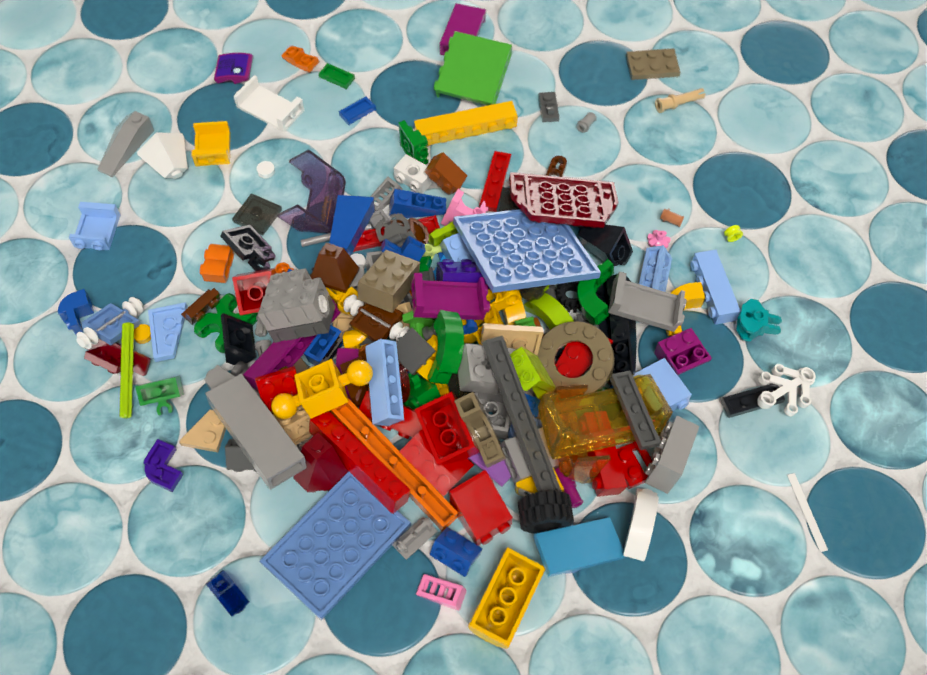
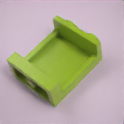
(531, 372)

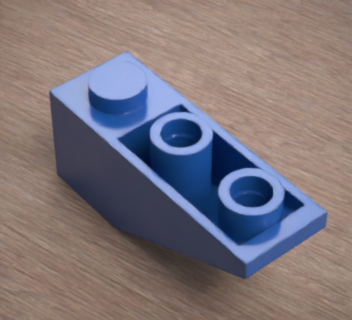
(416, 204)

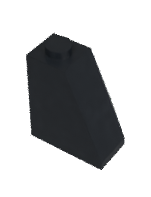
(607, 243)

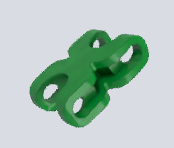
(212, 321)

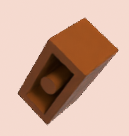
(445, 173)

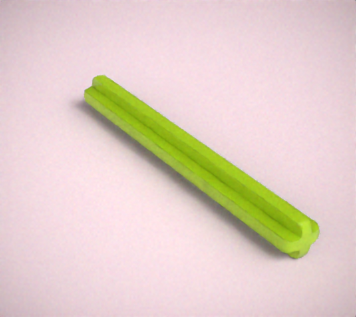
(126, 375)

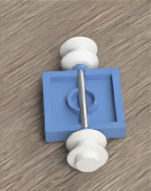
(108, 322)

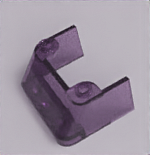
(324, 186)

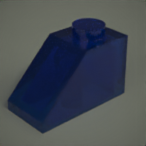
(227, 593)

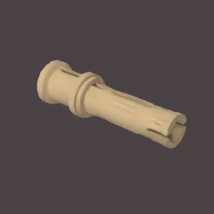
(673, 101)

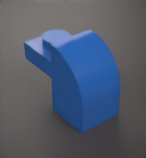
(411, 248)
(75, 307)

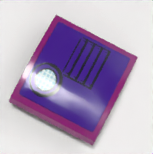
(233, 67)

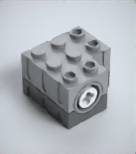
(296, 306)

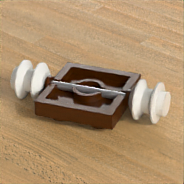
(374, 321)

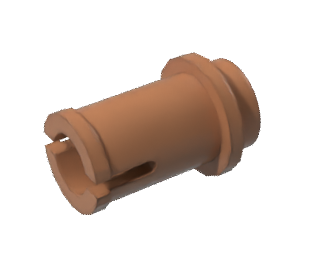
(671, 217)

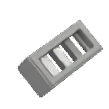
(384, 187)

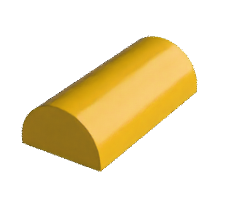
(506, 599)

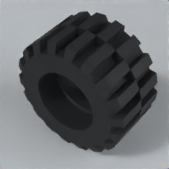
(545, 511)

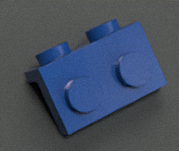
(455, 551)

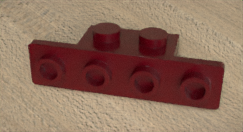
(110, 358)

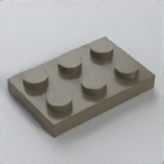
(652, 64)

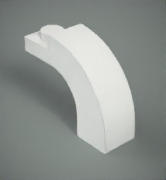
(641, 524)

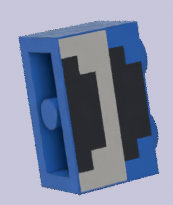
(324, 346)

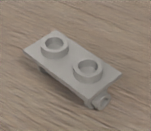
(415, 537)

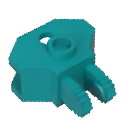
(756, 321)

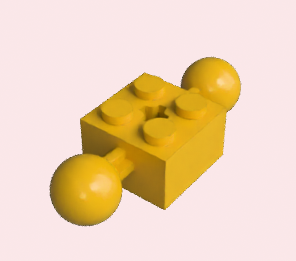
(321, 389)

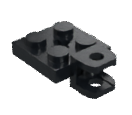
(249, 245)

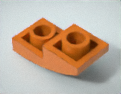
(298, 58)

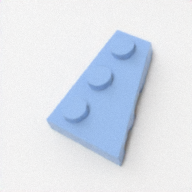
(165, 330)

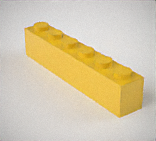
(467, 123)

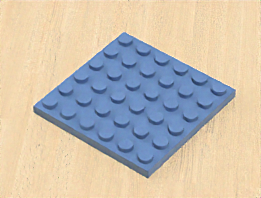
(523, 252)

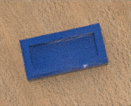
(357, 110)

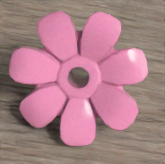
(658, 238)

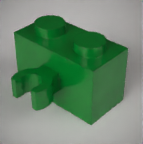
(160, 392)
(421, 392)

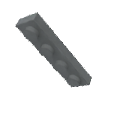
(635, 410)

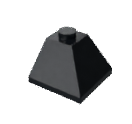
(238, 340)

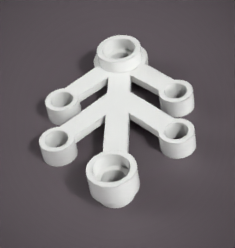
(803, 377)

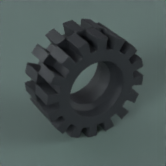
(566, 302)

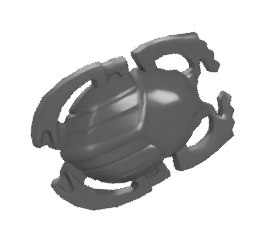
(394, 232)

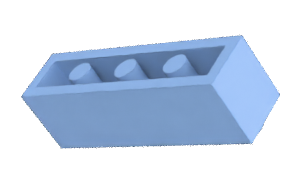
(716, 287)
(385, 383)

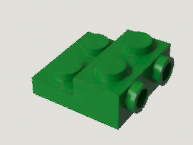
(413, 142)

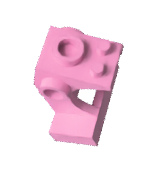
(458, 208)

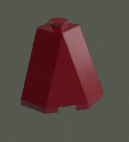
(323, 466)

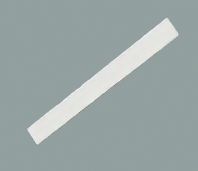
(807, 512)

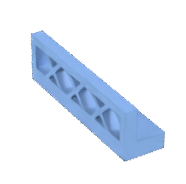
(656, 268)

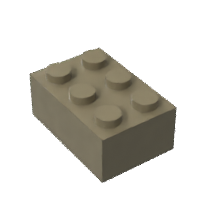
(387, 281)

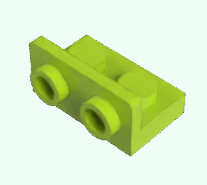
(439, 234)

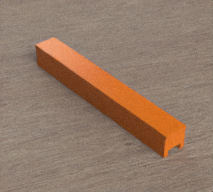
(421, 491)

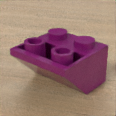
(682, 351)

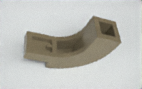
(481, 429)

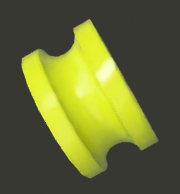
(733, 233)

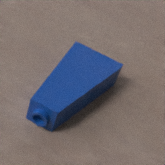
(350, 220)

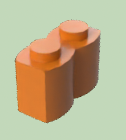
(217, 263)

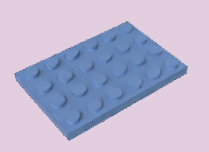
(334, 545)

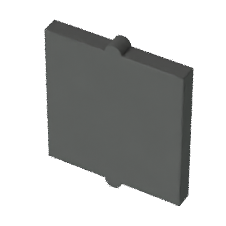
(413, 351)

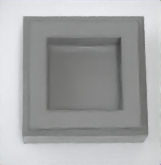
(377, 216)

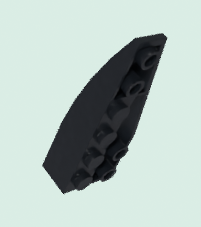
(619, 330)

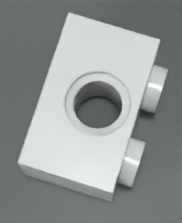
(411, 173)

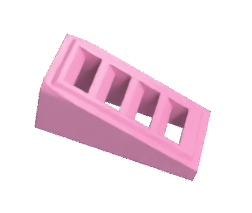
(458, 597)

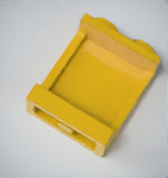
(211, 143)

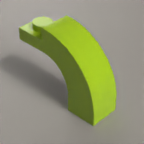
(548, 310)

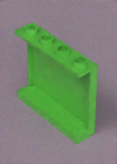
(473, 68)

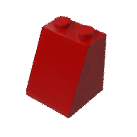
(251, 289)
(480, 508)

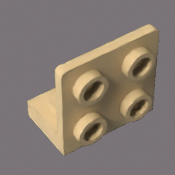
(296, 426)

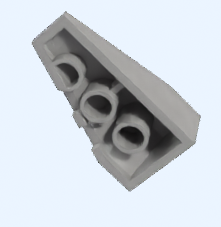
(125, 142)

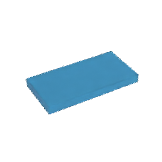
(578, 546)

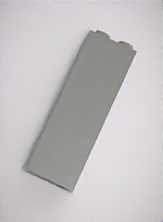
(256, 431)

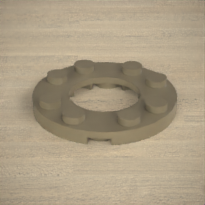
(587, 334)

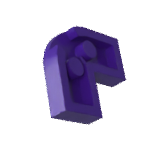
(157, 469)

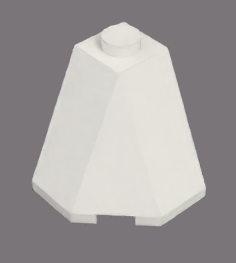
(165, 154)

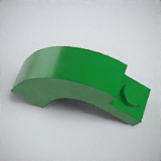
(591, 306)
(450, 347)

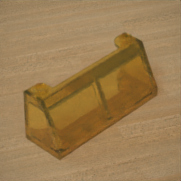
(596, 418)

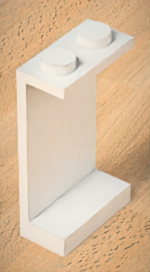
(268, 105)

